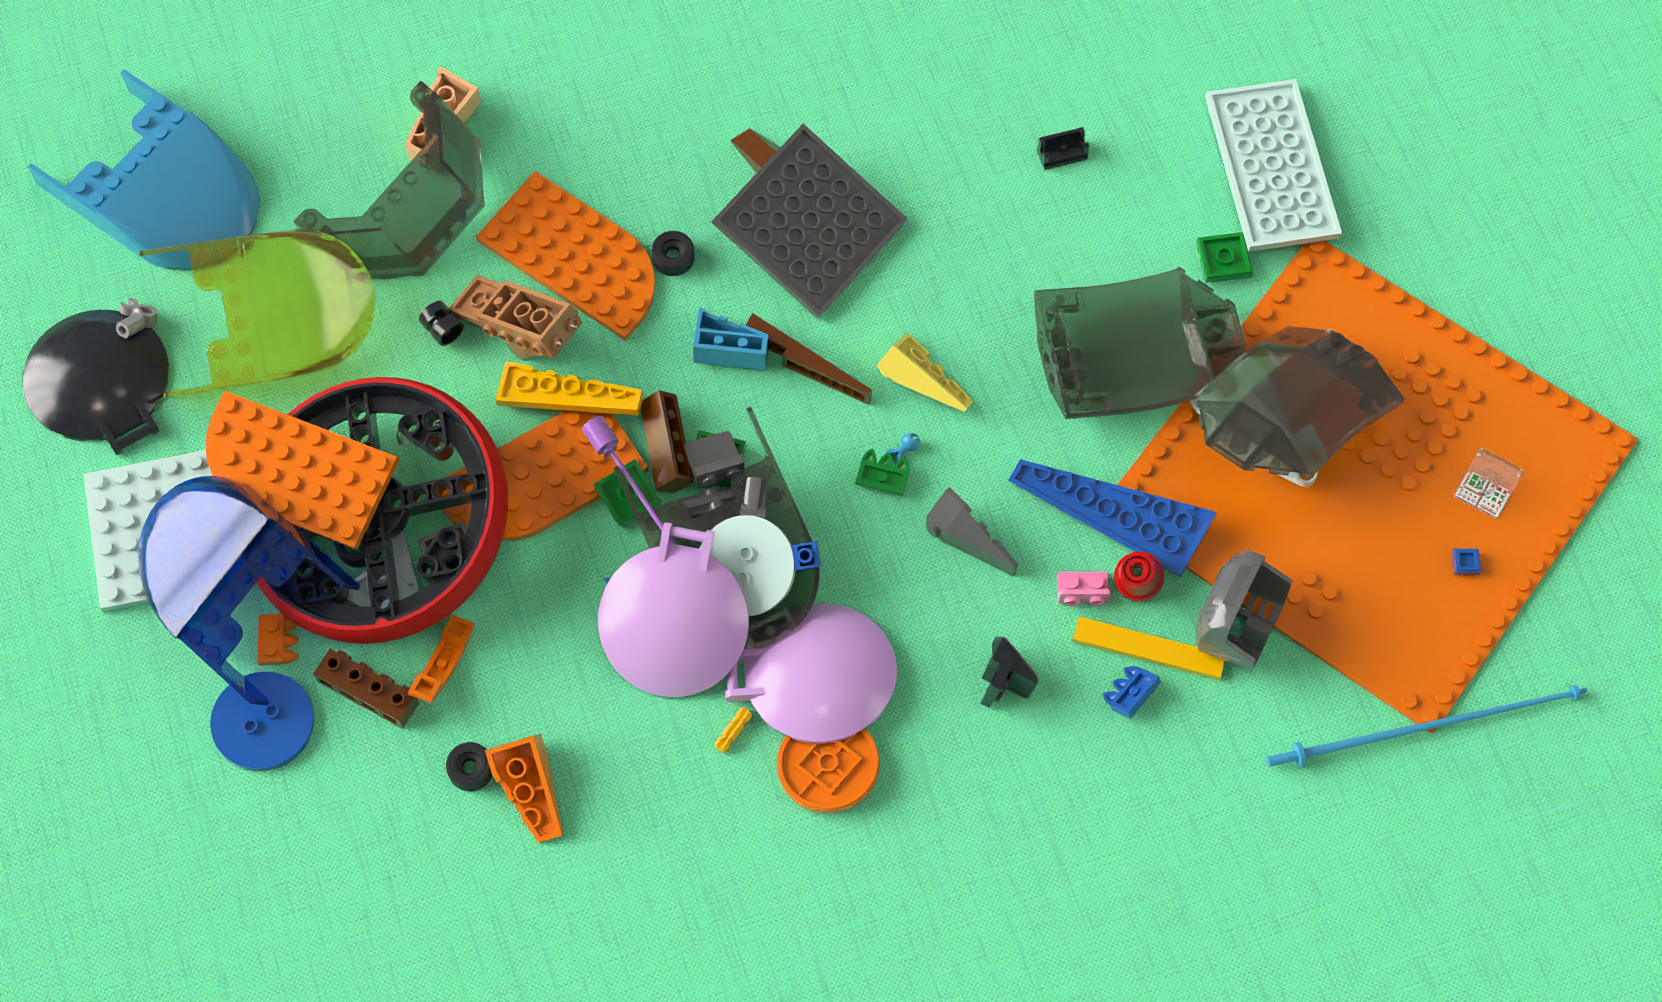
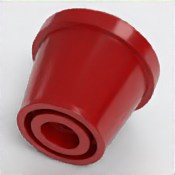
(1139, 587)

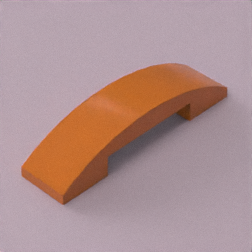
(443, 661)

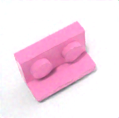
(1083, 588)

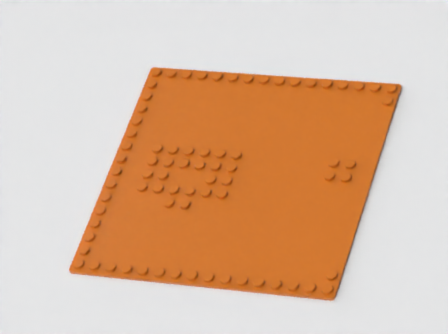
(1381, 518)

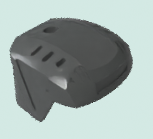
(1237, 577)

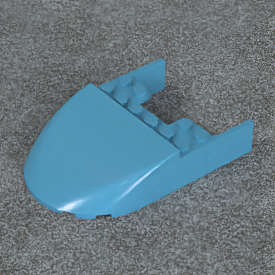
(169, 189)

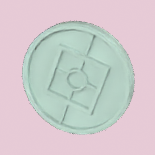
(758, 558)

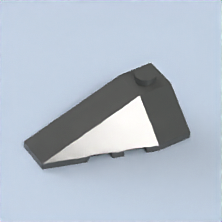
(955, 526)

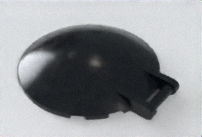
(95, 382)

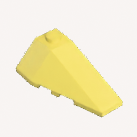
(909, 365)

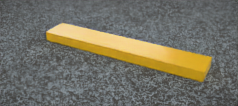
(1147, 648)

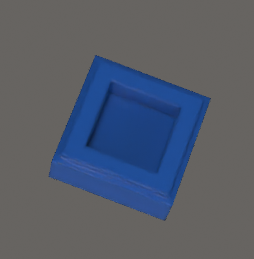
(1466, 561)

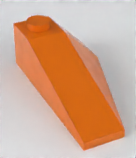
(528, 782)

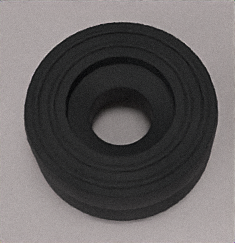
(673, 240)
(458, 757)

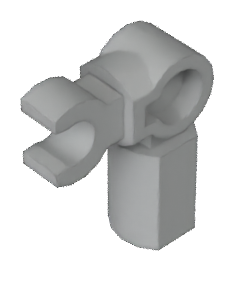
(139, 318)

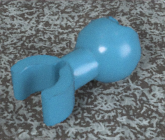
(907, 444)

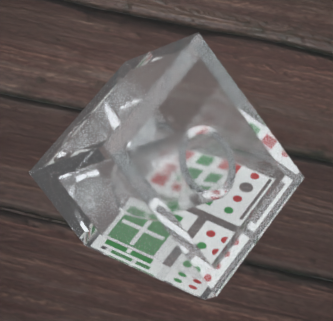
(1488, 483)

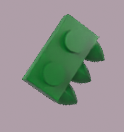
(883, 475)

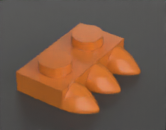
(274, 640)

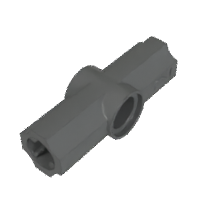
(754, 497)
(708, 500)

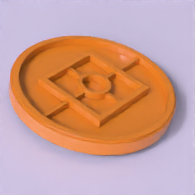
(829, 774)

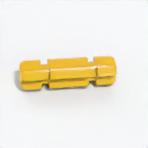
(733, 730)

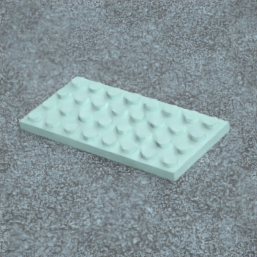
(1273, 165)

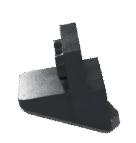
(1007, 671)

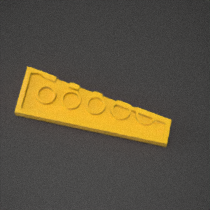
(533, 388)

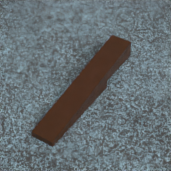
(807, 363)

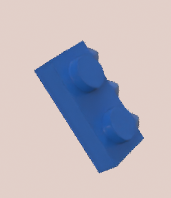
(1132, 692)

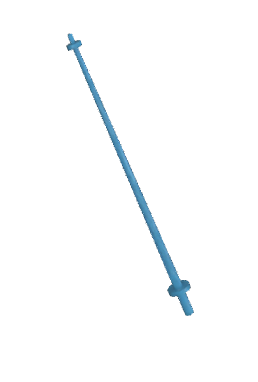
(1300, 754)

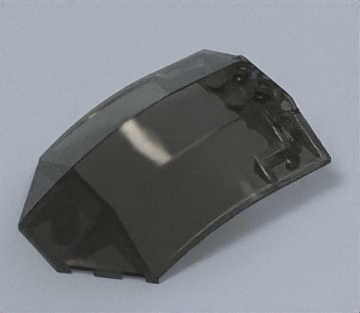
(1134, 343)
(1294, 401)

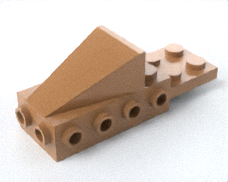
(519, 316)

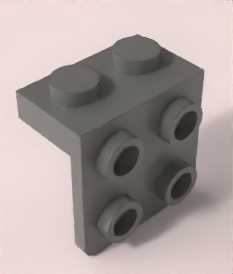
(713, 458)

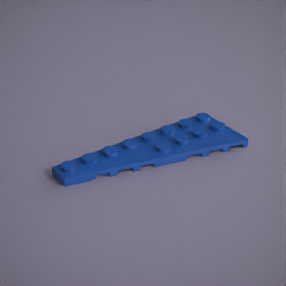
(1126, 515)

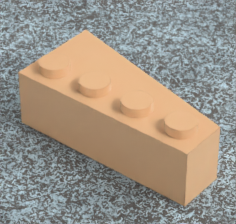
(457, 94)

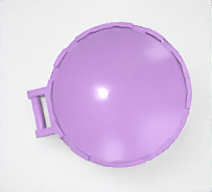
(674, 617)
(821, 677)

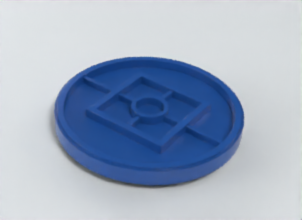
(262, 734)

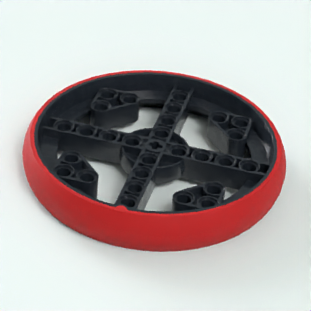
(476, 550)

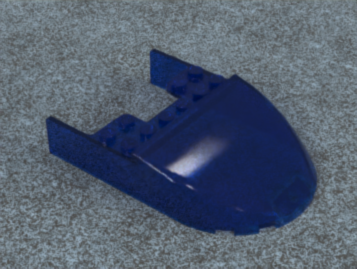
(204, 555)

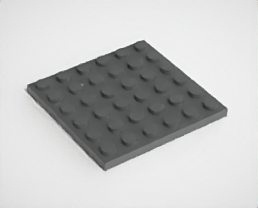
(809, 220)

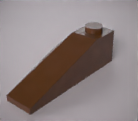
(754, 148)

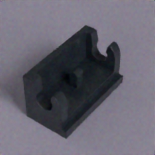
(1063, 148)

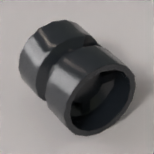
(441, 323)

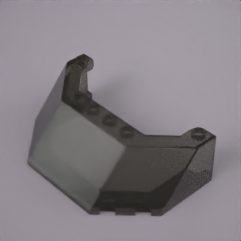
(423, 205)

